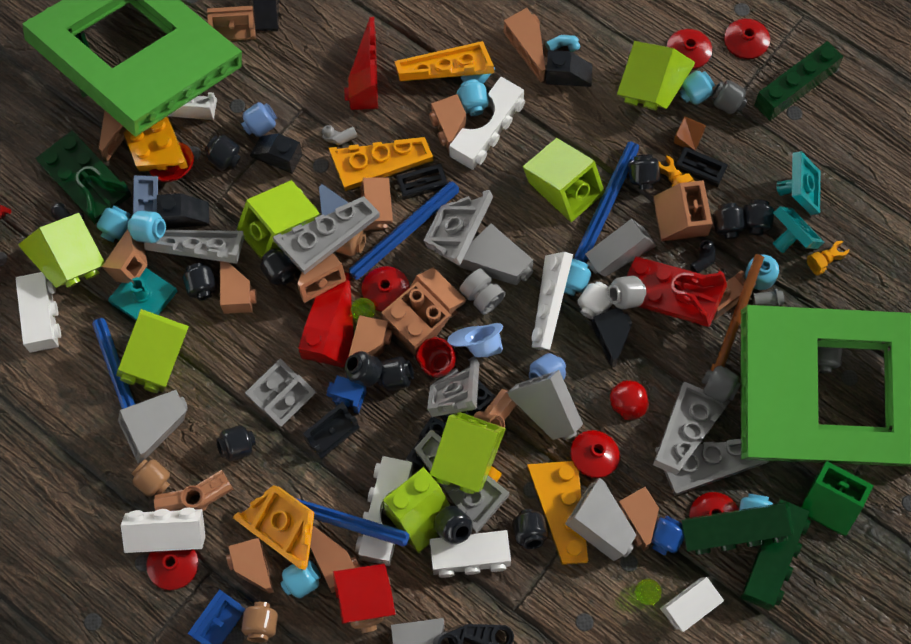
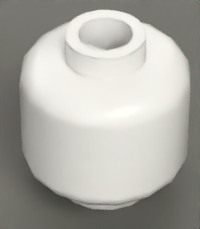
(594, 300)

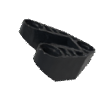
(475, 634)

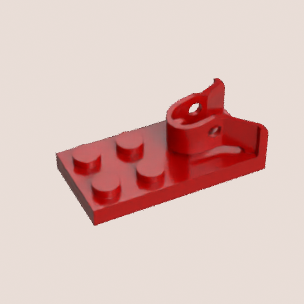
(679, 291)

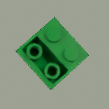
(836, 498)

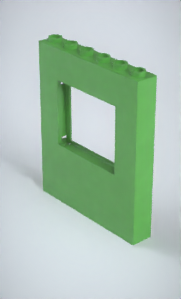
(152, 80)
(782, 385)

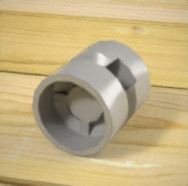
(479, 288)

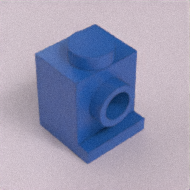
(347, 392)

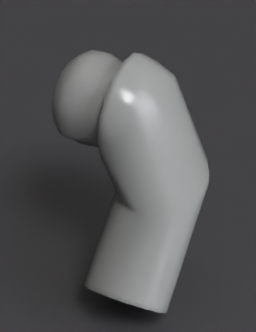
(338, 138)

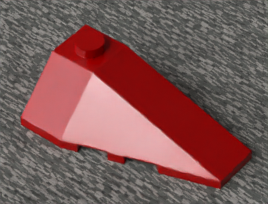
(363, 76)
(329, 327)

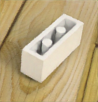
(37, 312)
(163, 530)
(478, 552)

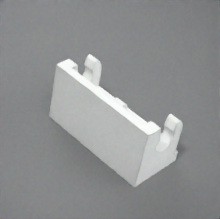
(198, 108)
(692, 604)

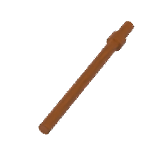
(736, 318)

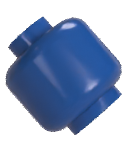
(667, 535)

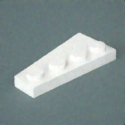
(551, 294)

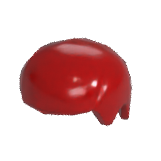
(436, 357)
(629, 400)

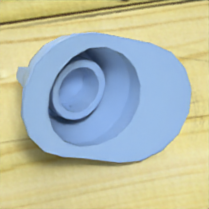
(480, 340)

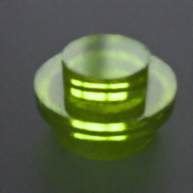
(362, 307)
(648, 592)

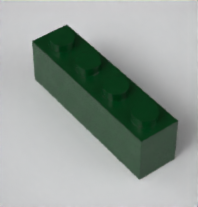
(798, 80)
(738, 527)
(773, 564)

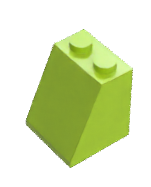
(653, 75)
(565, 178)
(274, 213)
(64, 251)
(151, 351)
(466, 452)
(415, 507)

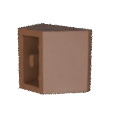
(683, 211)
(415, 317)

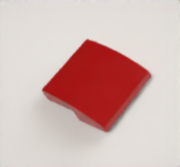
(363, 593)

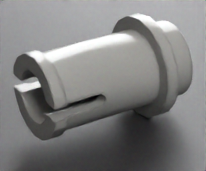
(772, 298)

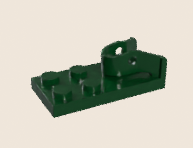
(83, 176)

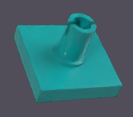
(804, 183)
(796, 229)
(146, 293)

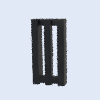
(700, 170)
(404, 188)

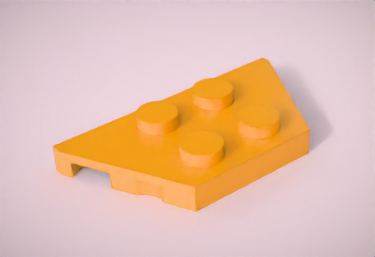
(156, 147)
(281, 524)

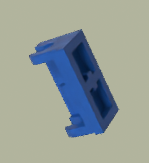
(217, 620)

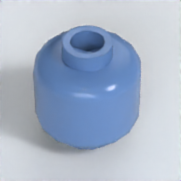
(259, 119)
(547, 364)

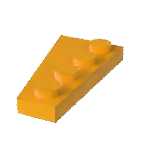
(452, 62)
(378, 160)
(559, 493)

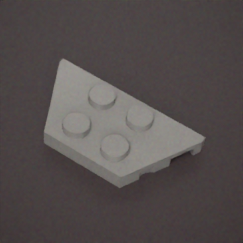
(456, 226)
(455, 391)

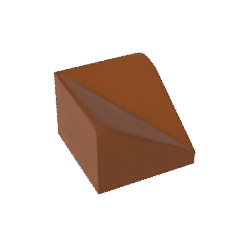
(689, 133)

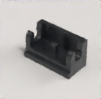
(331, 430)

